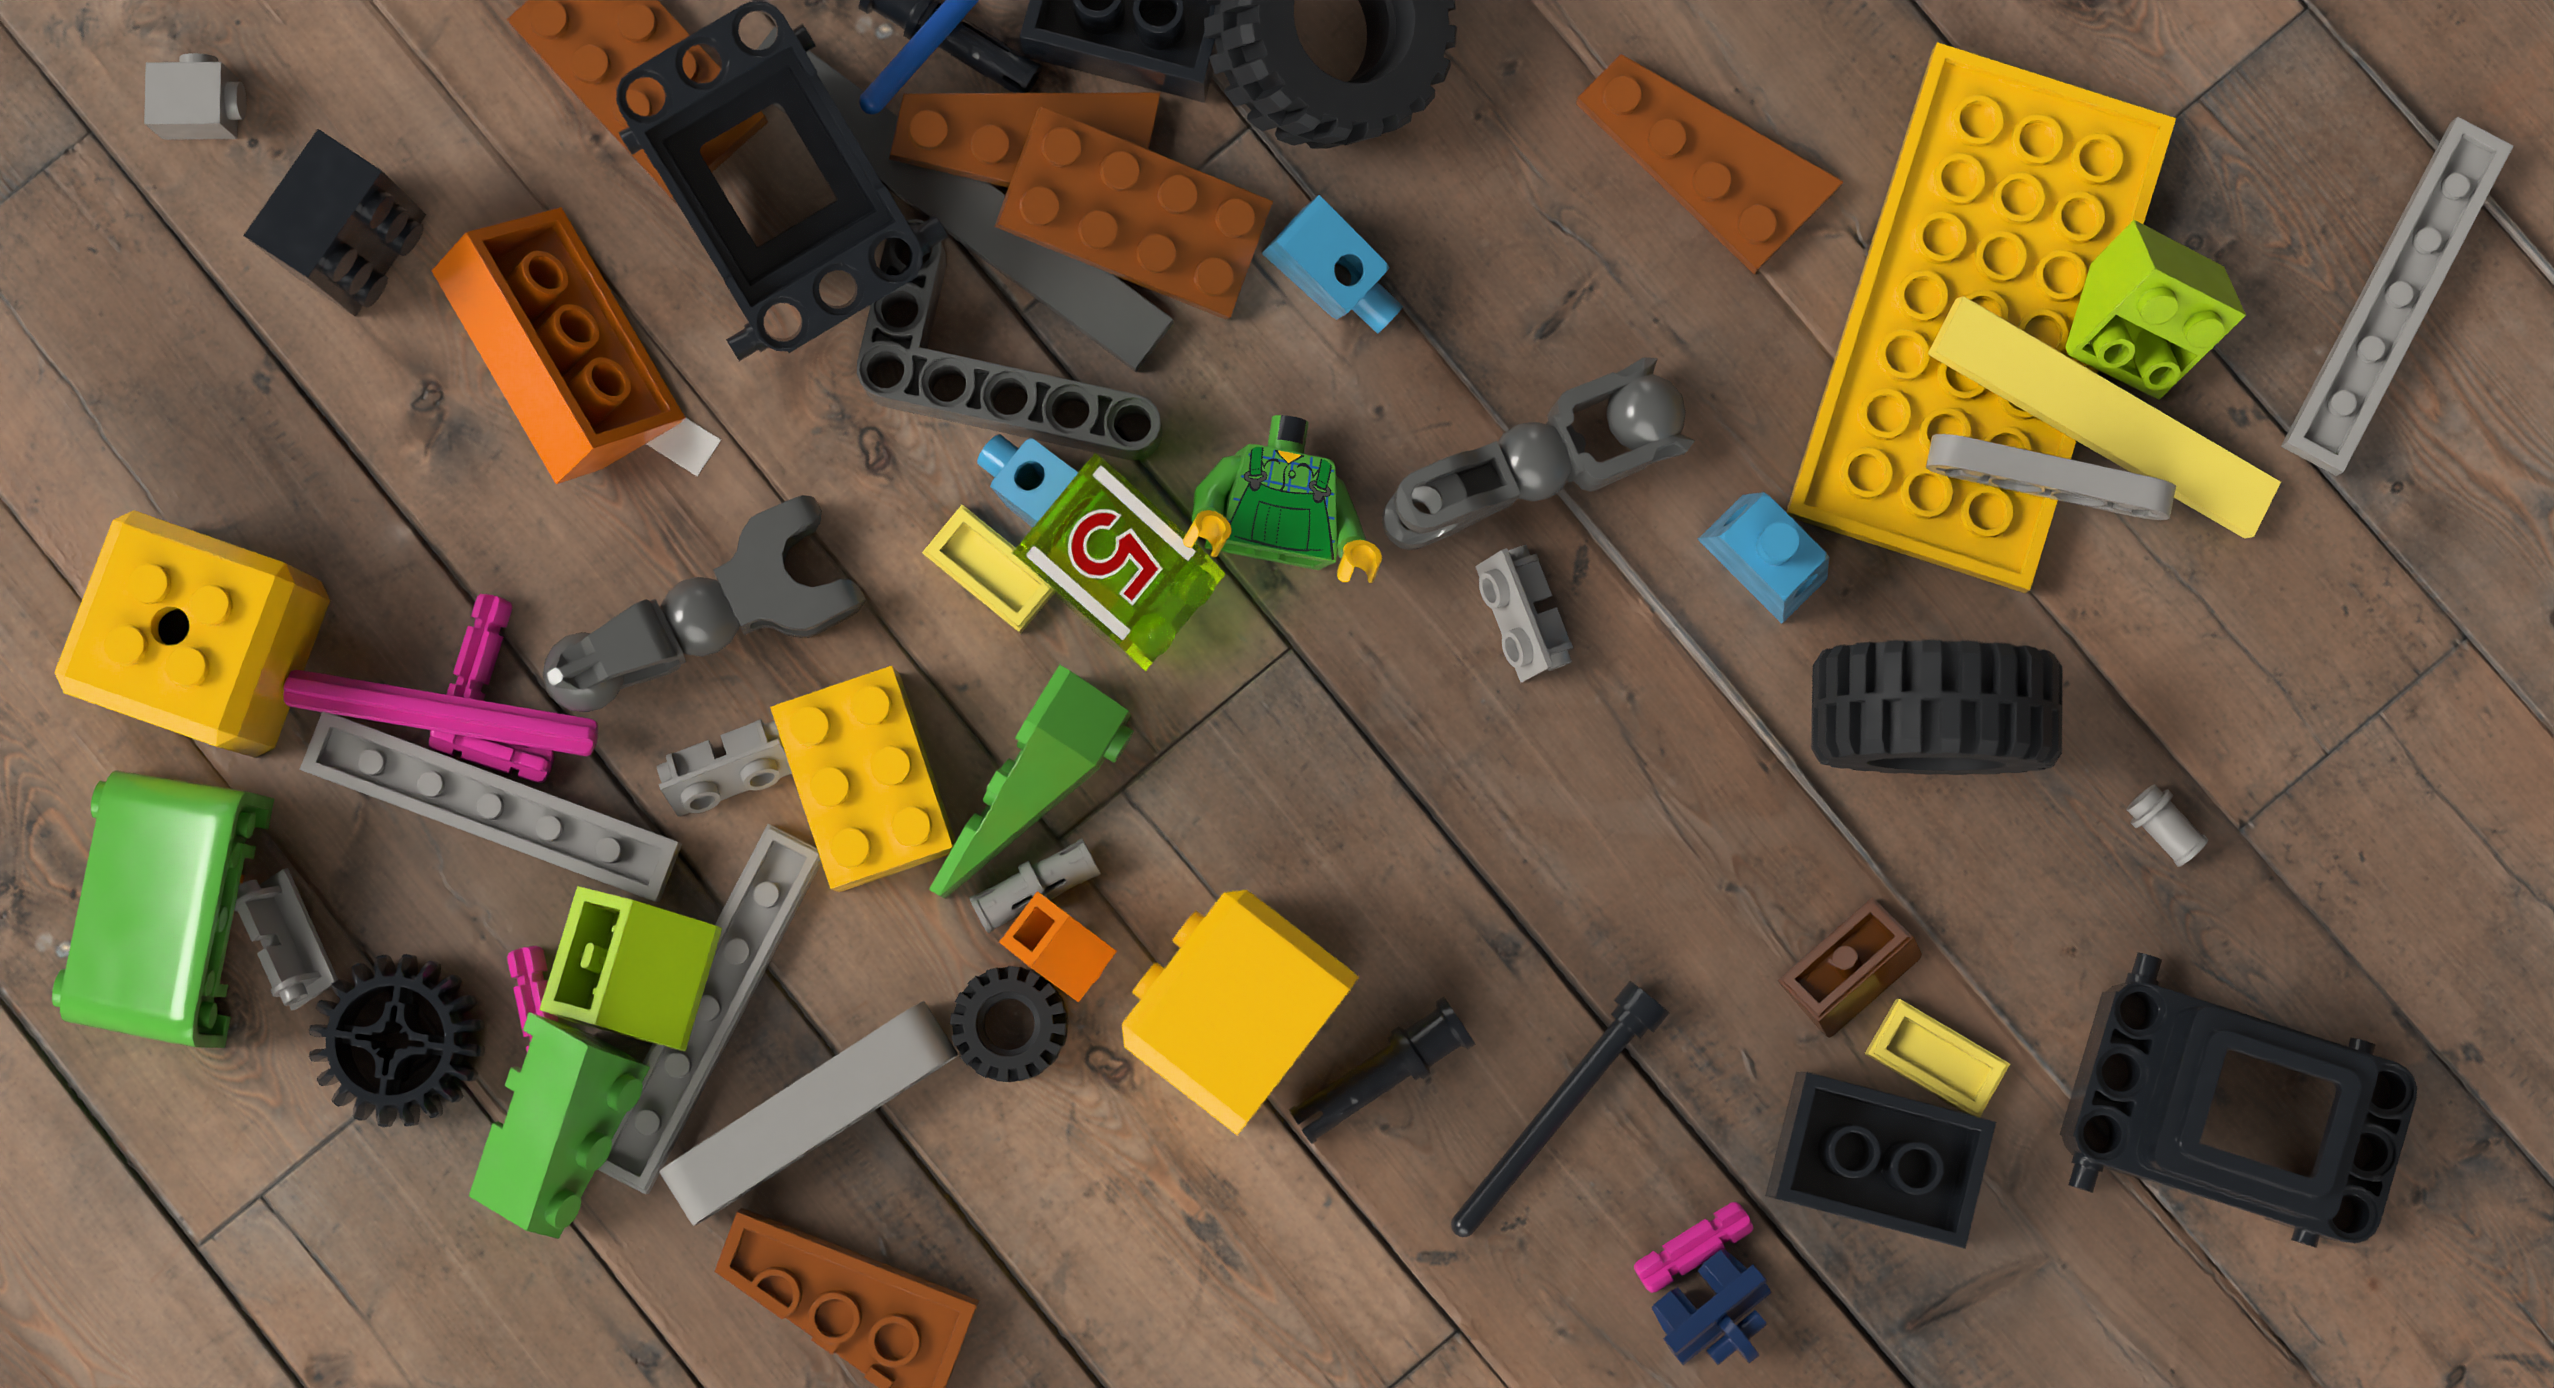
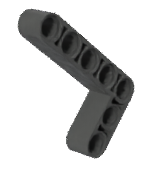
(985, 379)

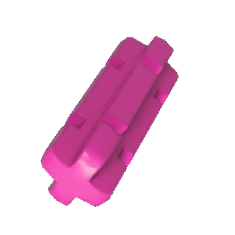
(480, 647)
(531, 762)
(528, 967)
(1693, 1247)

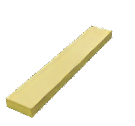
(2103, 416)

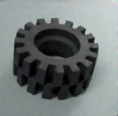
(970, 1016)

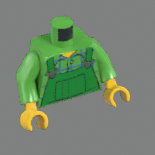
(1281, 507)

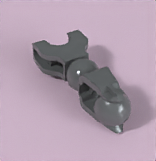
(1539, 458)
(703, 614)

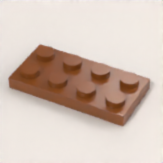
(600, 42)
(1133, 213)

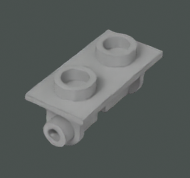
(1530, 640)
(698, 780)
(292, 948)

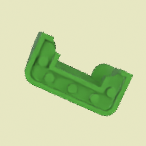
(158, 908)

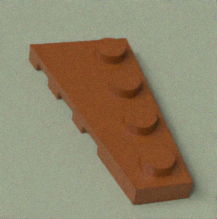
(986, 132)
(1716, 167)
(863, 1310)

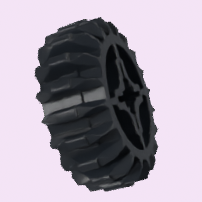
(342, 1033)

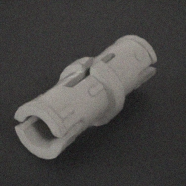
(1049, 877)

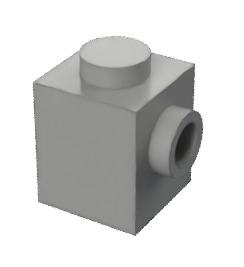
(193, 98)

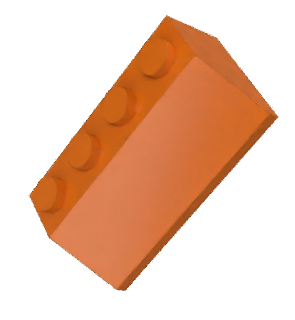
(556, 343)

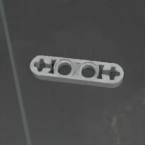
(2051, 477)

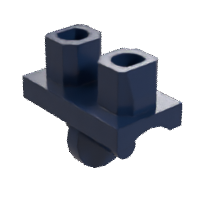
(1694, 1329)

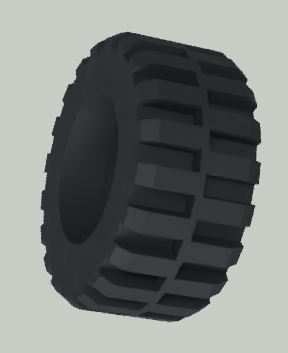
(1290, 92)
(1937, 707)

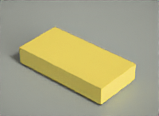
(987, 568)
(1937, 1058)

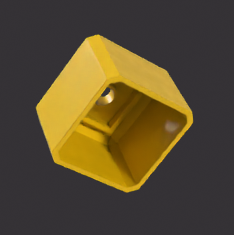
(245, 634)
(1234, 1006)

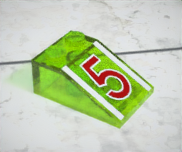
(1119, 563)

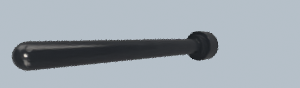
(1633, 1017)

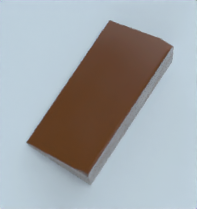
(1851, 967)

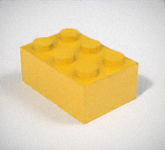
(864, 779)

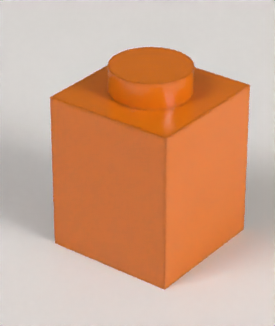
(1057, 946)

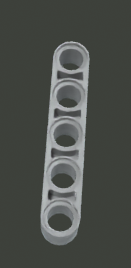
(808, 1113)

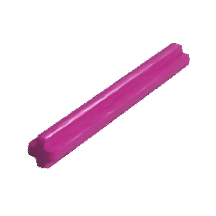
(440, 712)

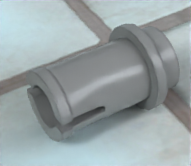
(2166, 824)

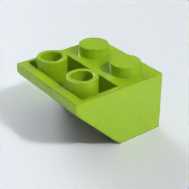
(2151, 310)
(630, 968)

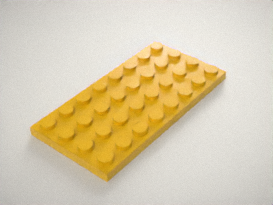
(1994, 200)

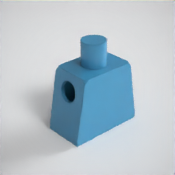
(1308, 255)
(1025, 477)
(1768, 553)

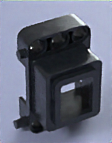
(829, 240)
(2170, 1089)

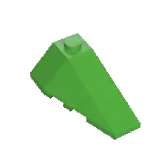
(1059, 750)

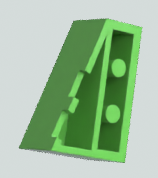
(556, 1126)

